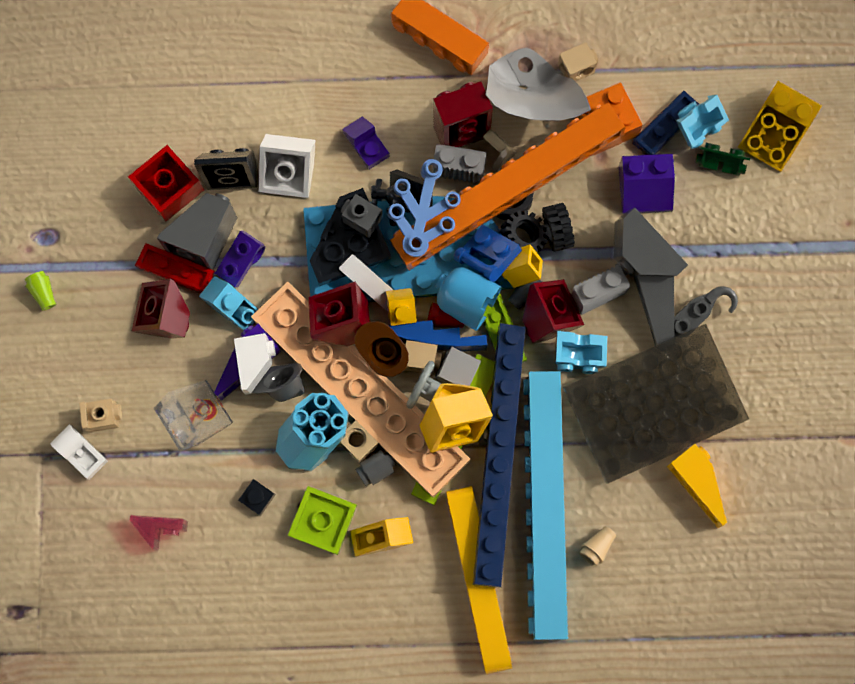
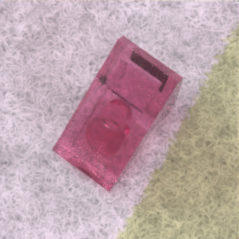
(151, 528)

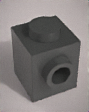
(361, 215)

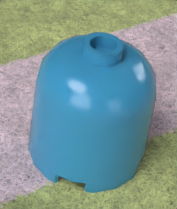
(466, 296)

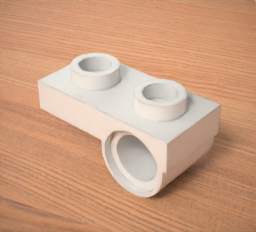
(78, 452)

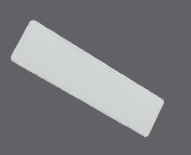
(366, 280)

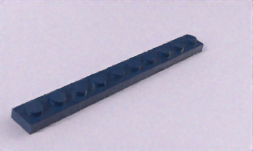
(499, 457)

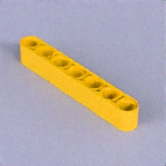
(482, 598)

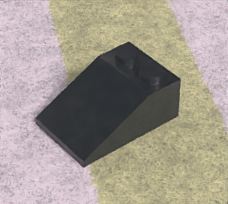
(227, 169)

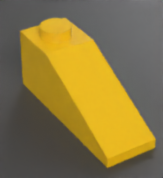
(699, 480)

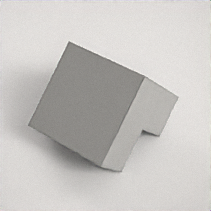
(457, 368)

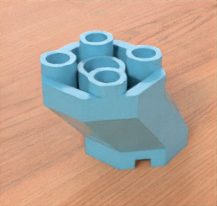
(312, 431)

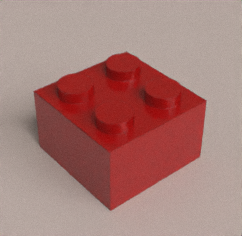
(166, 183)

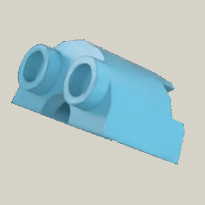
(701, 120)
(580, 352)

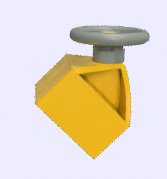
(455, 412)

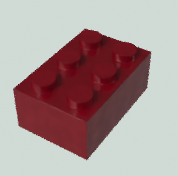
(462, 115)

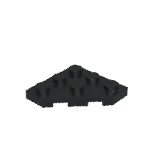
(341, 241)

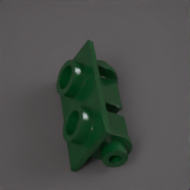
(732, 161)

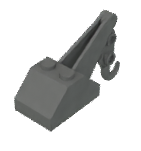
(653, 265)

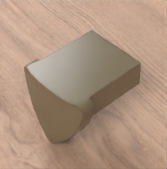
(499, 144)

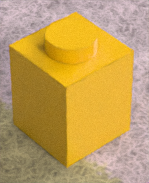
(524, 268)
(401, 306)

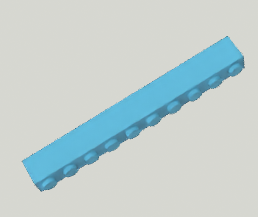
(547, 506)

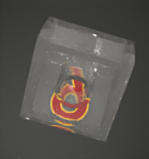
(192, 414)

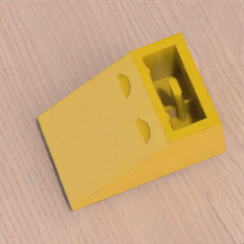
(779, 126)

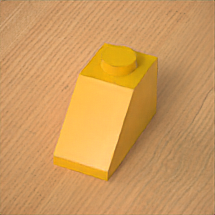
(381, 536)

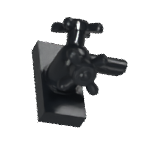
(391, 197)

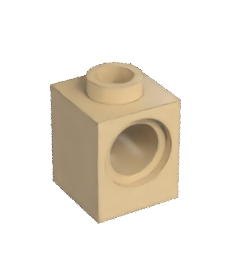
(578, 62)
(420, 355)
(366, 449)

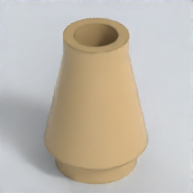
(597, 547)

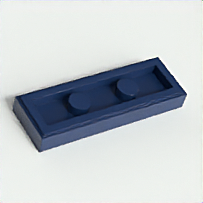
(663, 127)

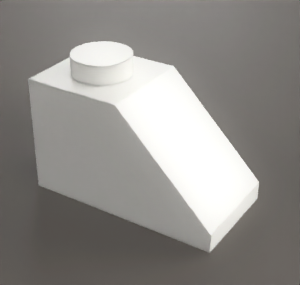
(253, 359)

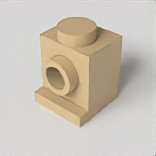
(109, 420)

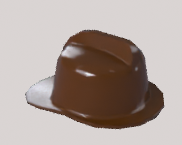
(381, 348)

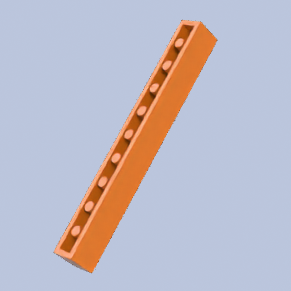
(520, 179)

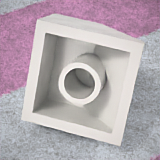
(286, 165)

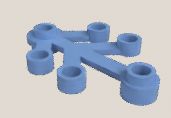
(422, 212)

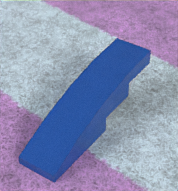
(443, 338)

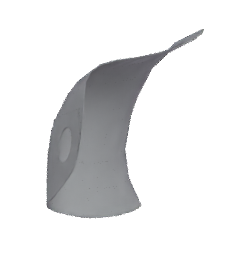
(548, 93)

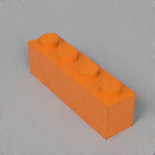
(441, 34)

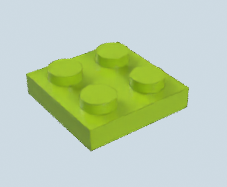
(322, 520)

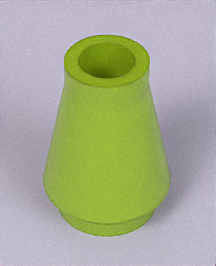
(41, 290)

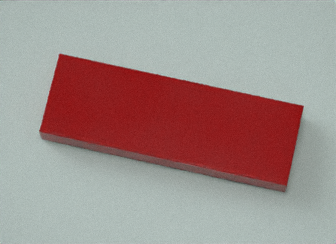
(174, 267)

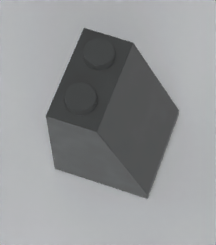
(201, 230)

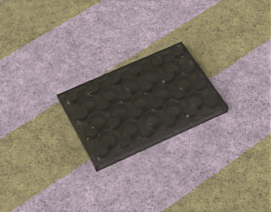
(655, 403)

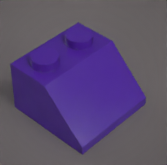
(647, 183)

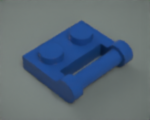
(491, 246)

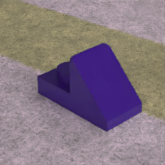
(366, 142)

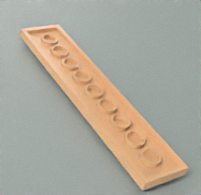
(363, 393)

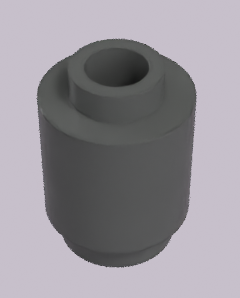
(376, 468)

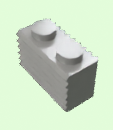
(460, 163)
(600, 289)

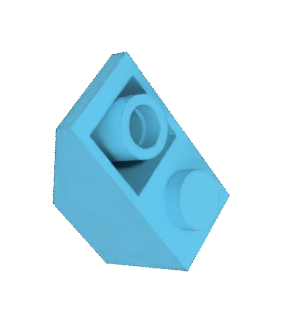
(229, 303)

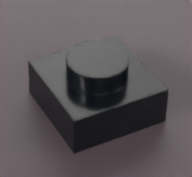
(256, 497)

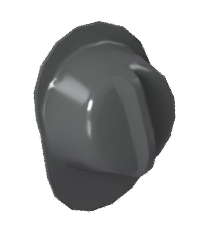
(282, 382)

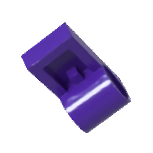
(239, 258)

